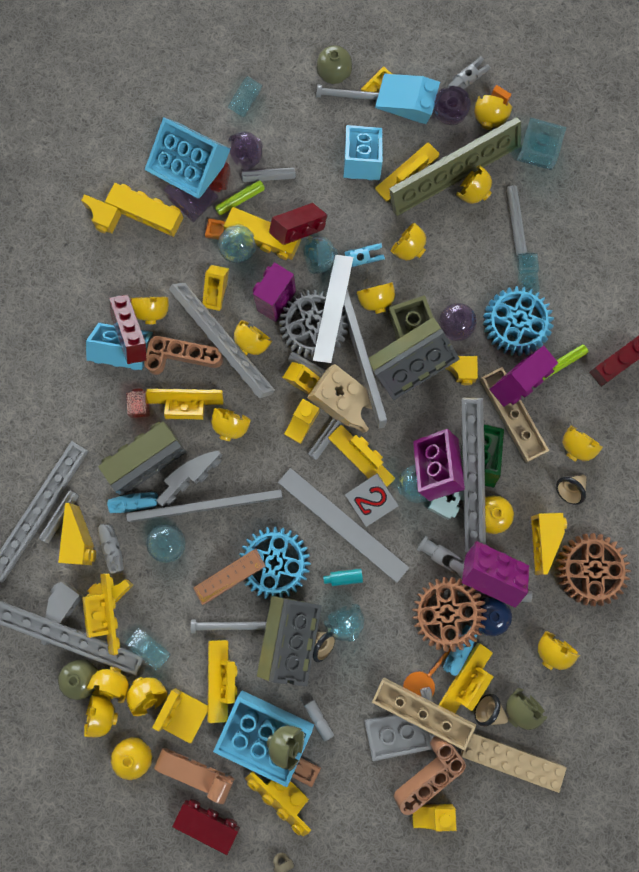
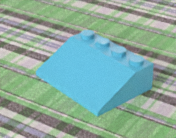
(186, 158)
(247, 735)

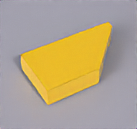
(374, 83)

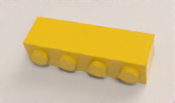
(144, 209)
(260, 230)

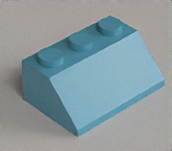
(105, 347)

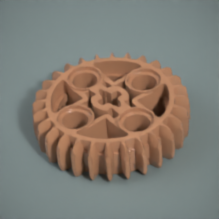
(602, 566)
(441, 610)

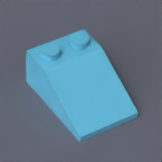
(408, 96)
(363, 153)

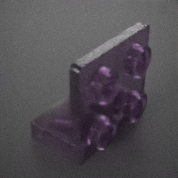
(190, 205)

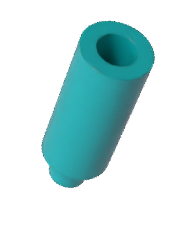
(344, 577)

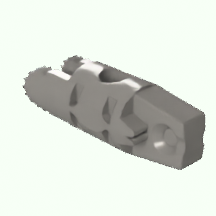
(469, 74)
(110, 548)

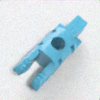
(365, 252)
(132, 502)
(457, 659)

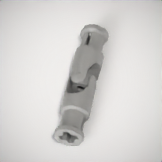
(437, 553)

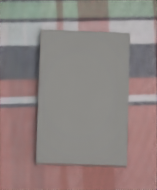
(394, 737)

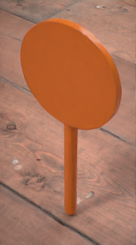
(420, 680)

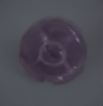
(452, 105)
(245, 146)
(457, 321)

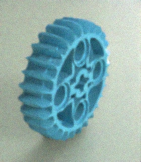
(510, 319)
(277, 552)

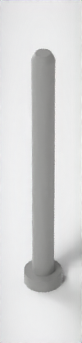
(345, 93)
(226, 626)

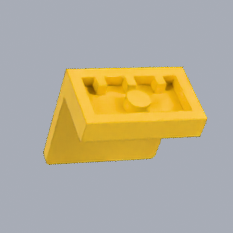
(181, 715)

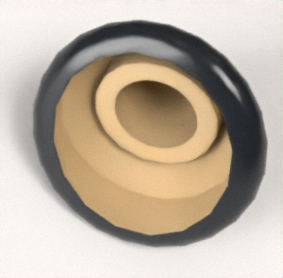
(572, 489)
(323, 646)
(490, 711)

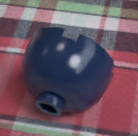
(498, 617)

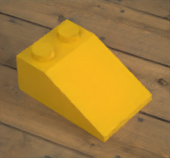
(546, 536)
(76, 543)

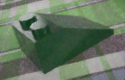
(492, 454)

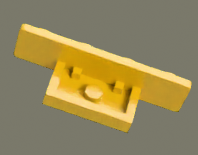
(416, 163)
(184, 402)
(359, 453)
(100, 614)
(220, 681)
(470, 681)
(285, 800)

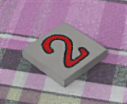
(371, 500)

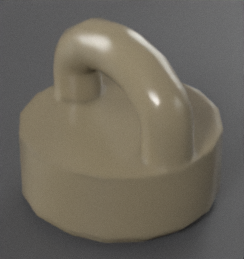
(284, 867)

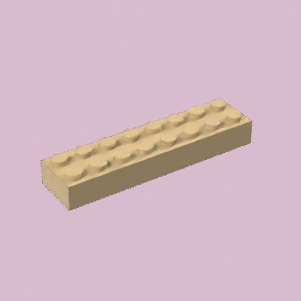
(516, 421)
(424, 713)
(514, 762)

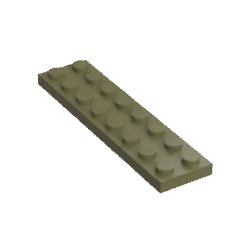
(455, 166)

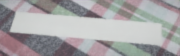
(333, 309)

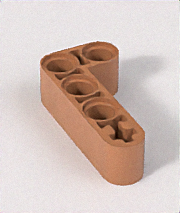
(184, 356)
(195, 775)
(412, 795)

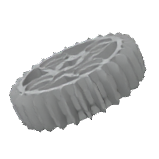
(315, 316)

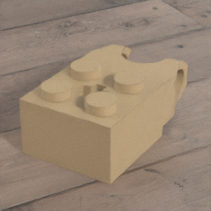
(349, 401)

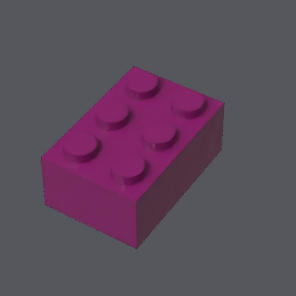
(274, 291)
(524, 376)
(438, 465)
(496, 574)

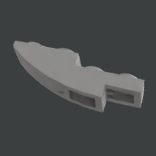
(192, 470)

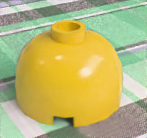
(491, 111)
(476, 186)
(410, 244)
(377, 297)
(150, 308)
(251, 339)
(229, 424)
(580, 445)
(498, 514)
(556, 653)
(109, 684)
(145, 694)
(99, 717)
(131, 758)

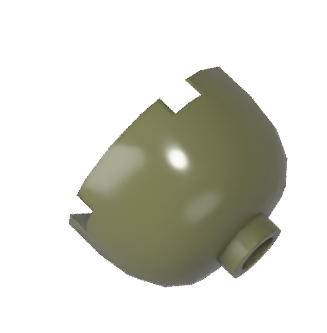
(334, 64)
(75, 679)
(524, 711)
(285, 745)

